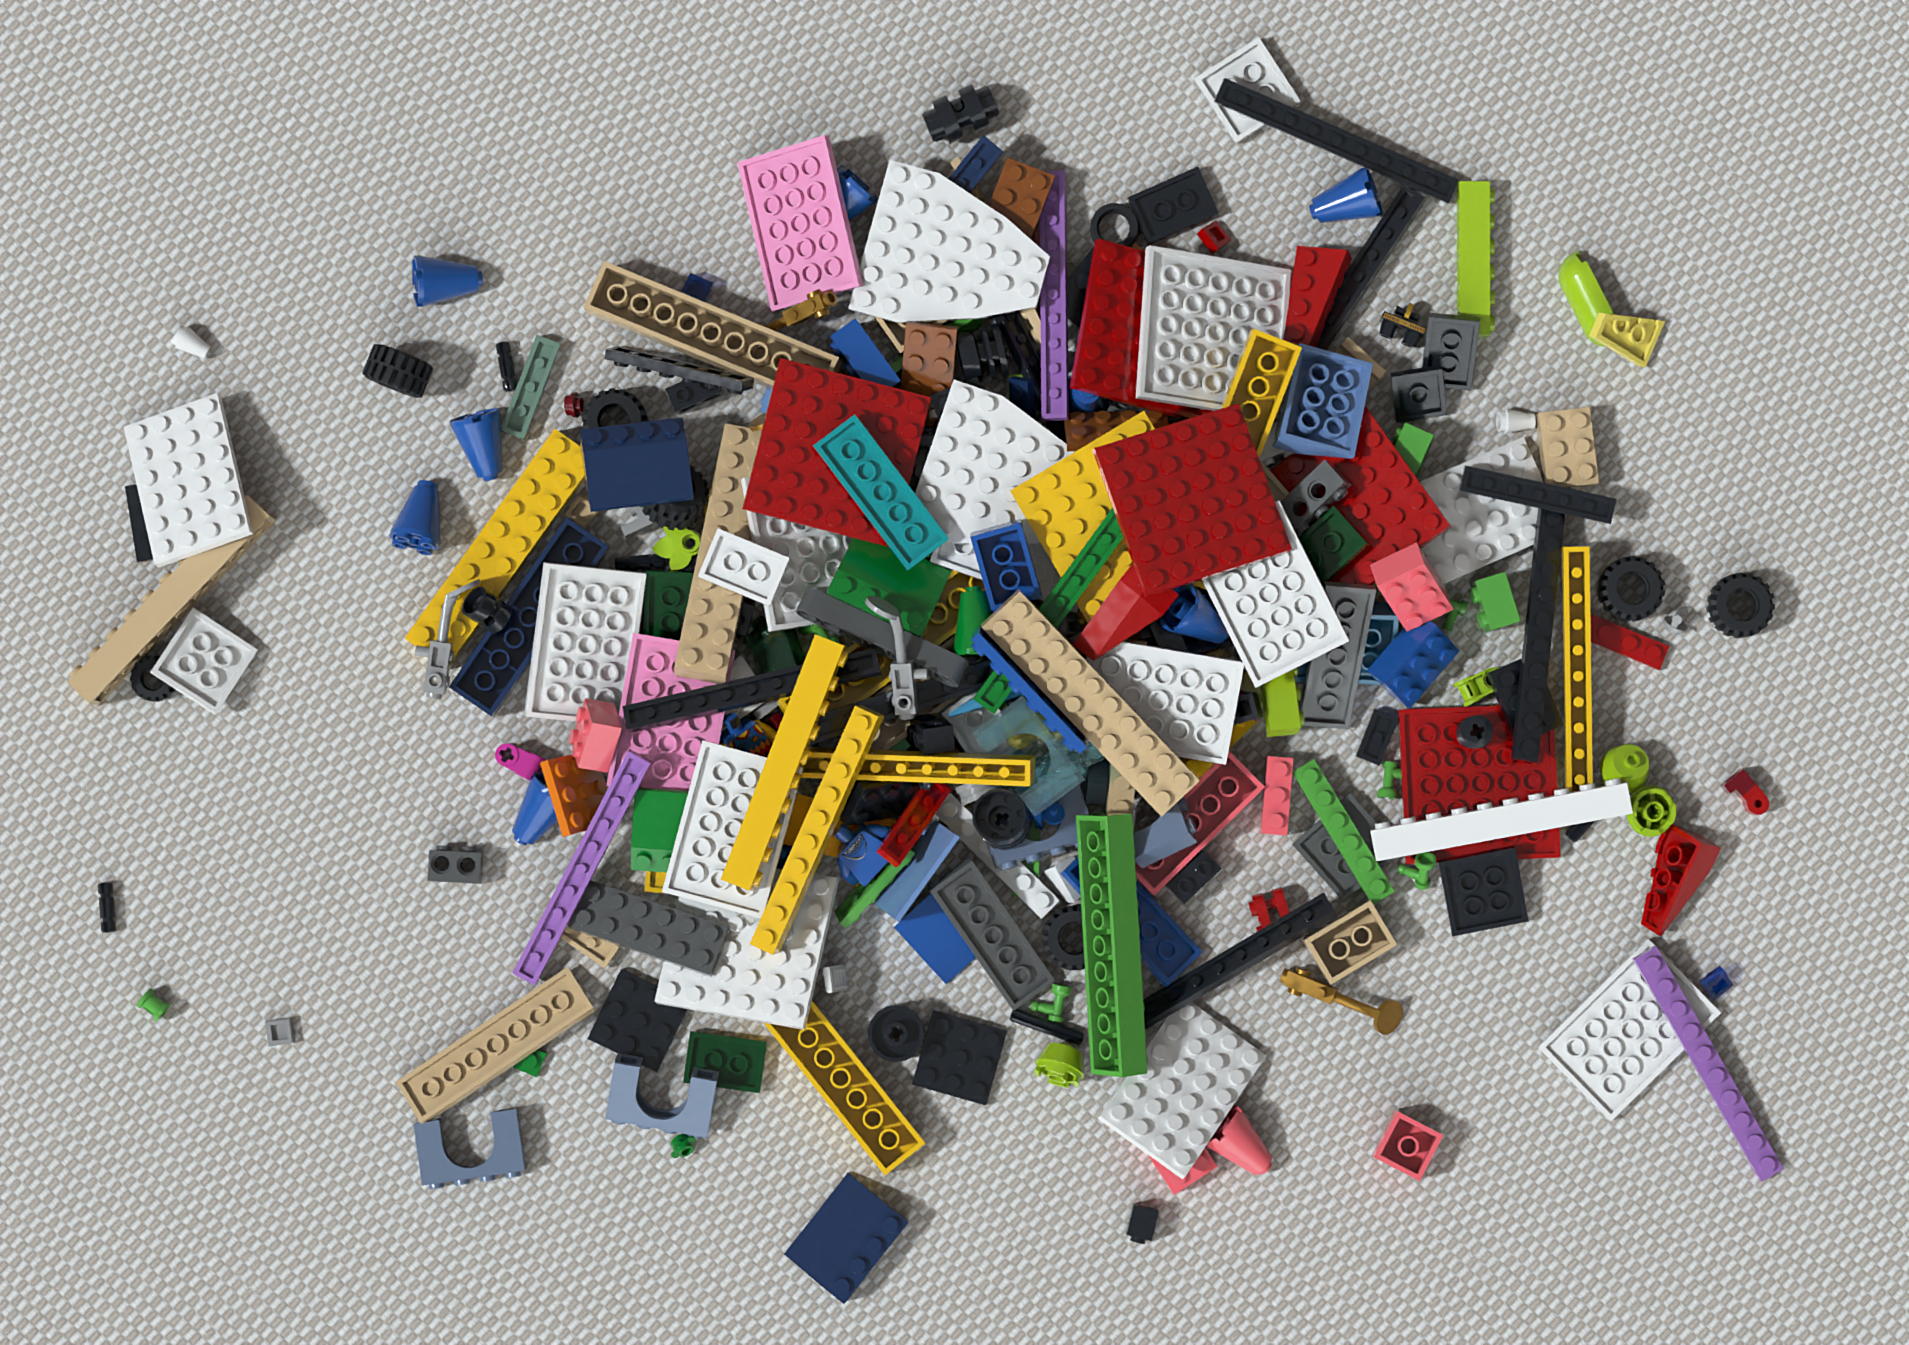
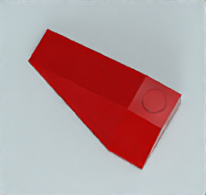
(1122, 615)
(1680, 868)

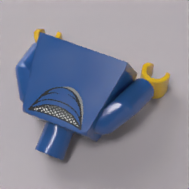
(858, 854)

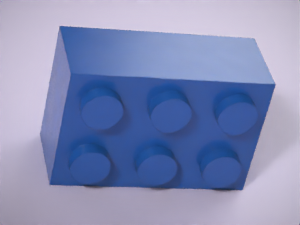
(862, 355)
(1005, 562)
(1413, 662)

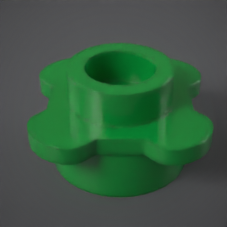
(682, 1145)

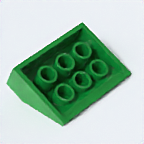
(877, 572)
(655, 827)

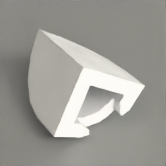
(1059, 883)

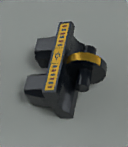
(1391, 322)

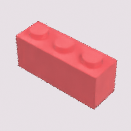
(1276, 795)

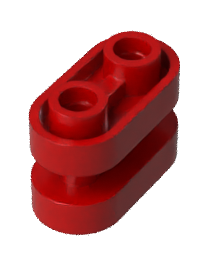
(1259, 907)

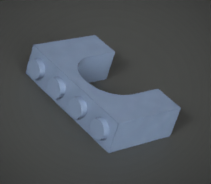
(1165, 836)
(1063, 838)
(629, 1106)
(439, 1167)

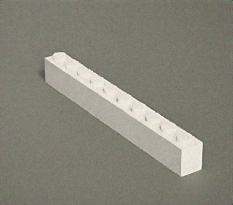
(1501, 821)

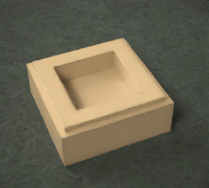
(580, 512)

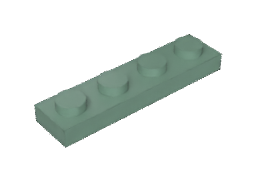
(530, 387)

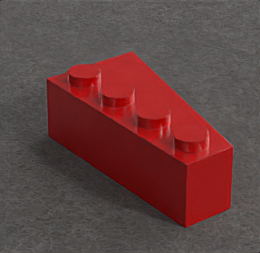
(1314, 285)

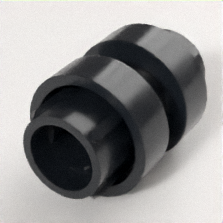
(950, 118)

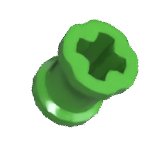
(153, 1005)

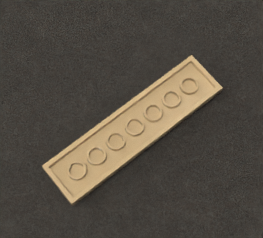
(495, 1046)

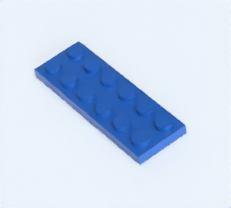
(1021, 683)
(1163, 944)

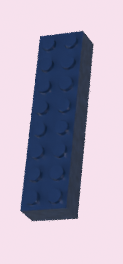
(506, 655)

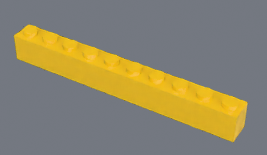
(1577, 667)
(784, 762)
(933, 768)
(817, 829)

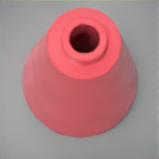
(1240, 1143)

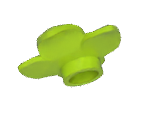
(674, 547)

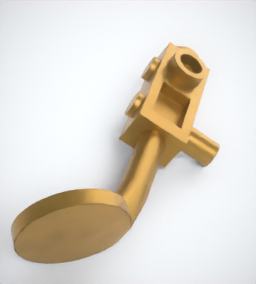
(816, 305)
(1386, 1016)

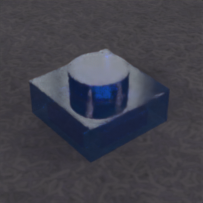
(697, 287)
(1716, 983)

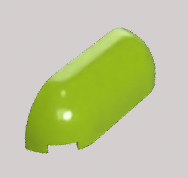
(1582, 292)

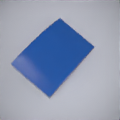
(935, 939)

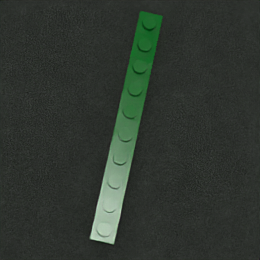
(1062, 597)

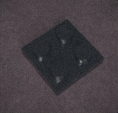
(1418, 393)

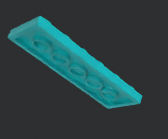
(880, 492)

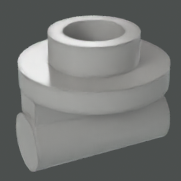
(1675, 623)

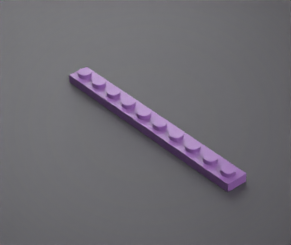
(1054, 304)
(582, 867)
(1707, 1063)

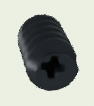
(1467, 725)

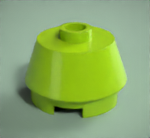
(1626, 763)
(1652, 811)
(1060, 1064)

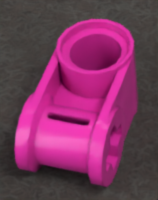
(524, 762)

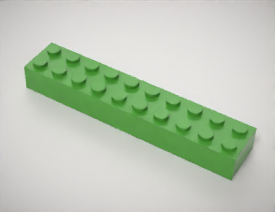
(1111, 944)

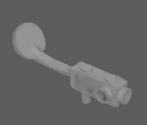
(440, 651)
(902, 671)

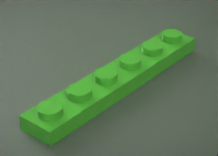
(1343, 831)

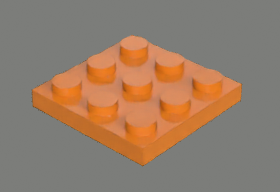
(573, 792)

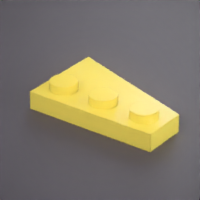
(1627, 335)

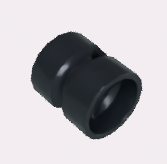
(486, 609)

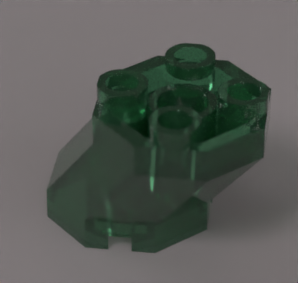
(773, 649)

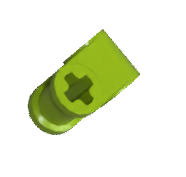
(1477, 686)

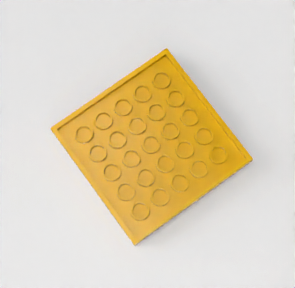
(1068, 506)

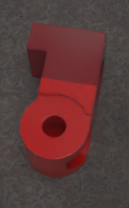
(1753, 798)

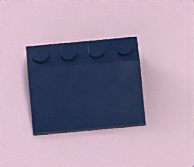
(636, 464)
(846, 1238)

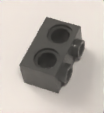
(455, 872)

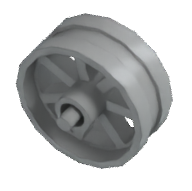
(972, 792)

